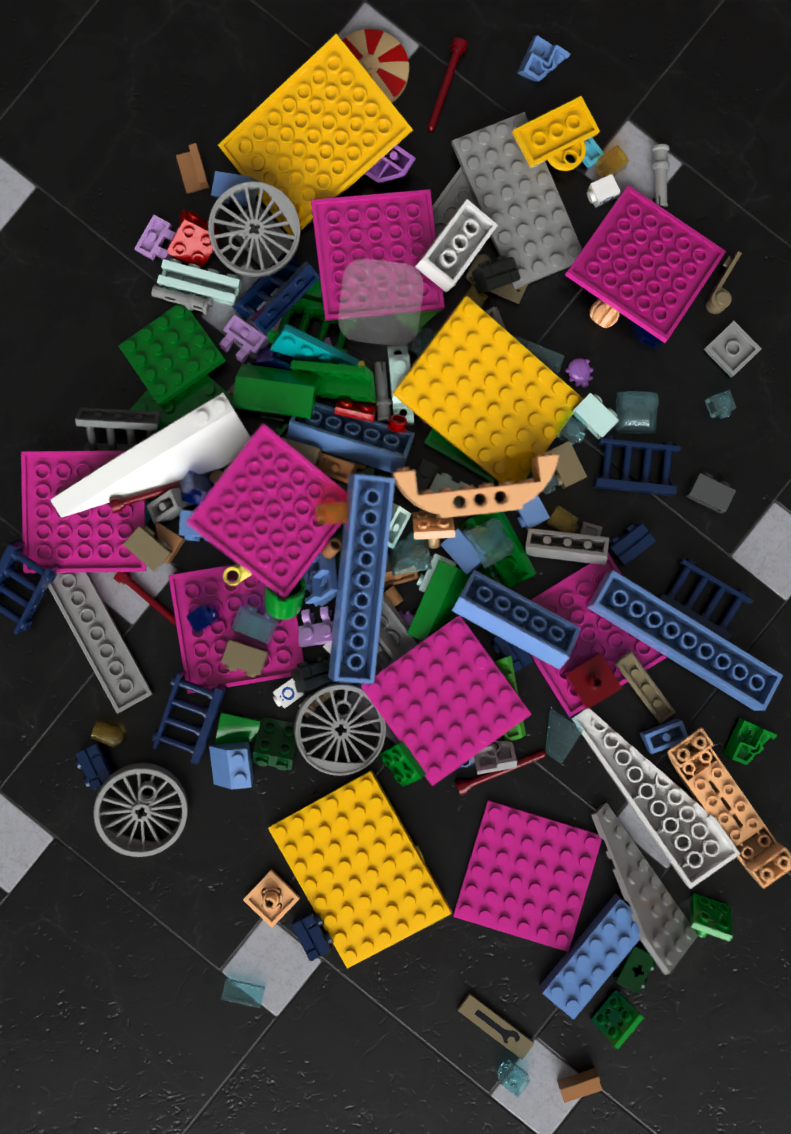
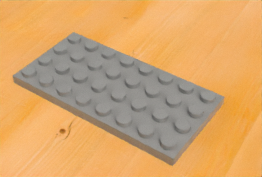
(519, 200)

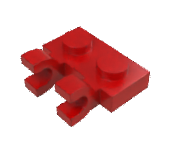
(361, 411)

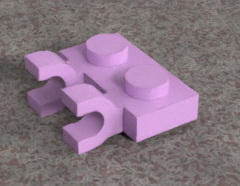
(153, 238)
(245, 335)
(319, 633)

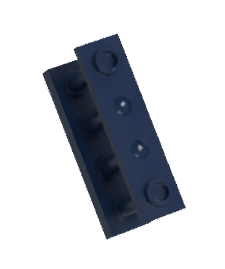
(282, 301)
(625, 482)
(11, 555)
(704, 618)
(209, 714)

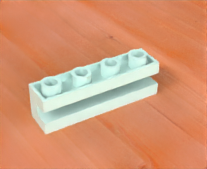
(202, 282)

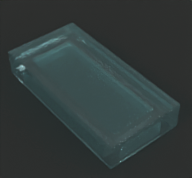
(243, 993)

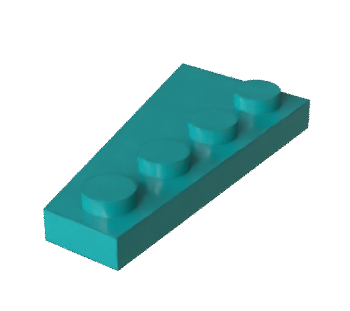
(307, 348)

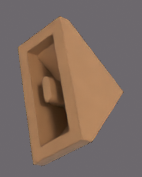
(171, 538)

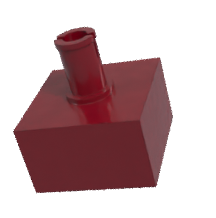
(592, 680)

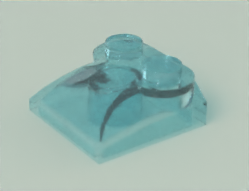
(636, 412)
(490, 542)
(410, 555)

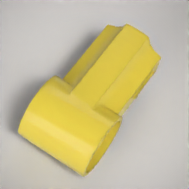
(242, 574)

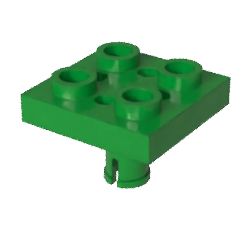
(402, 764)
(710, 917)
(621, 1021)

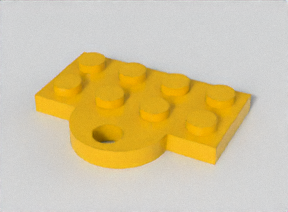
(557, 135)

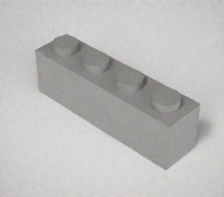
(567, 546)

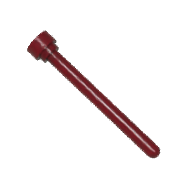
(458, 47)
(119, 503)
(125, 578)
(465, 785)

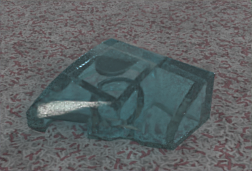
(560, 736)

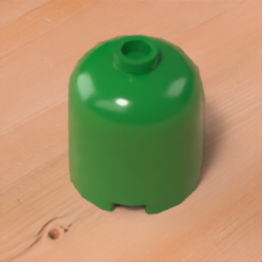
(285, 608)

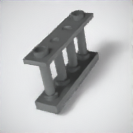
(116, 419)

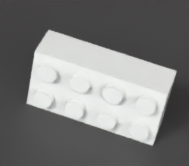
(456, 245)

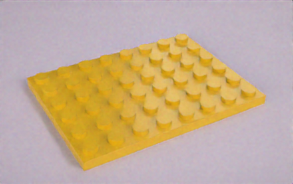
(317, 131)
(487, 394)
(360, 869)

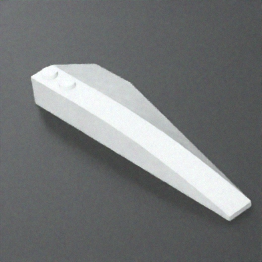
(197, 442)
(676, 822)

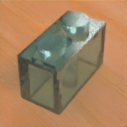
(254, 624)

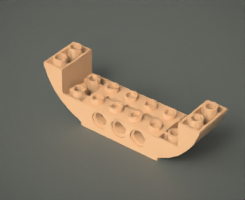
(512, 495)
(723, 799)

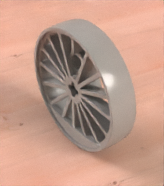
(285, 206)
(335, 767)
(128, 844)

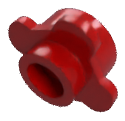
(397, 423)

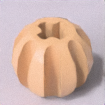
(603, 314)

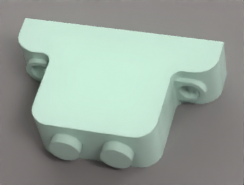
(398, 367)

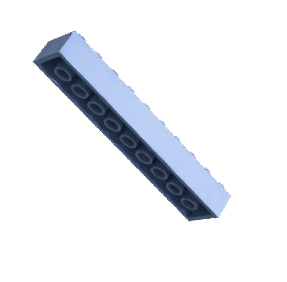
(361, 579)
(684, 641)

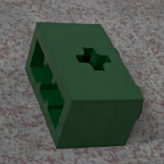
(635, 978)

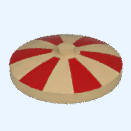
(381, 58)

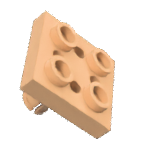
(432, 528)
(271, 910)

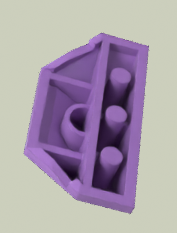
(391, 166)

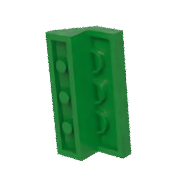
(340, 380)
(275, 391)
(513, 567)
(438, 601)

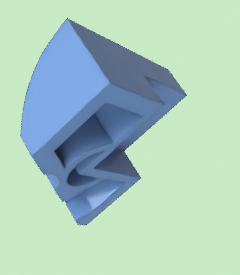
(541, 59)
(322, 579)

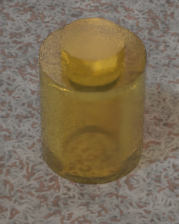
(107, 733)

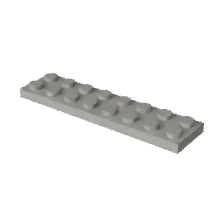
(100, 639)

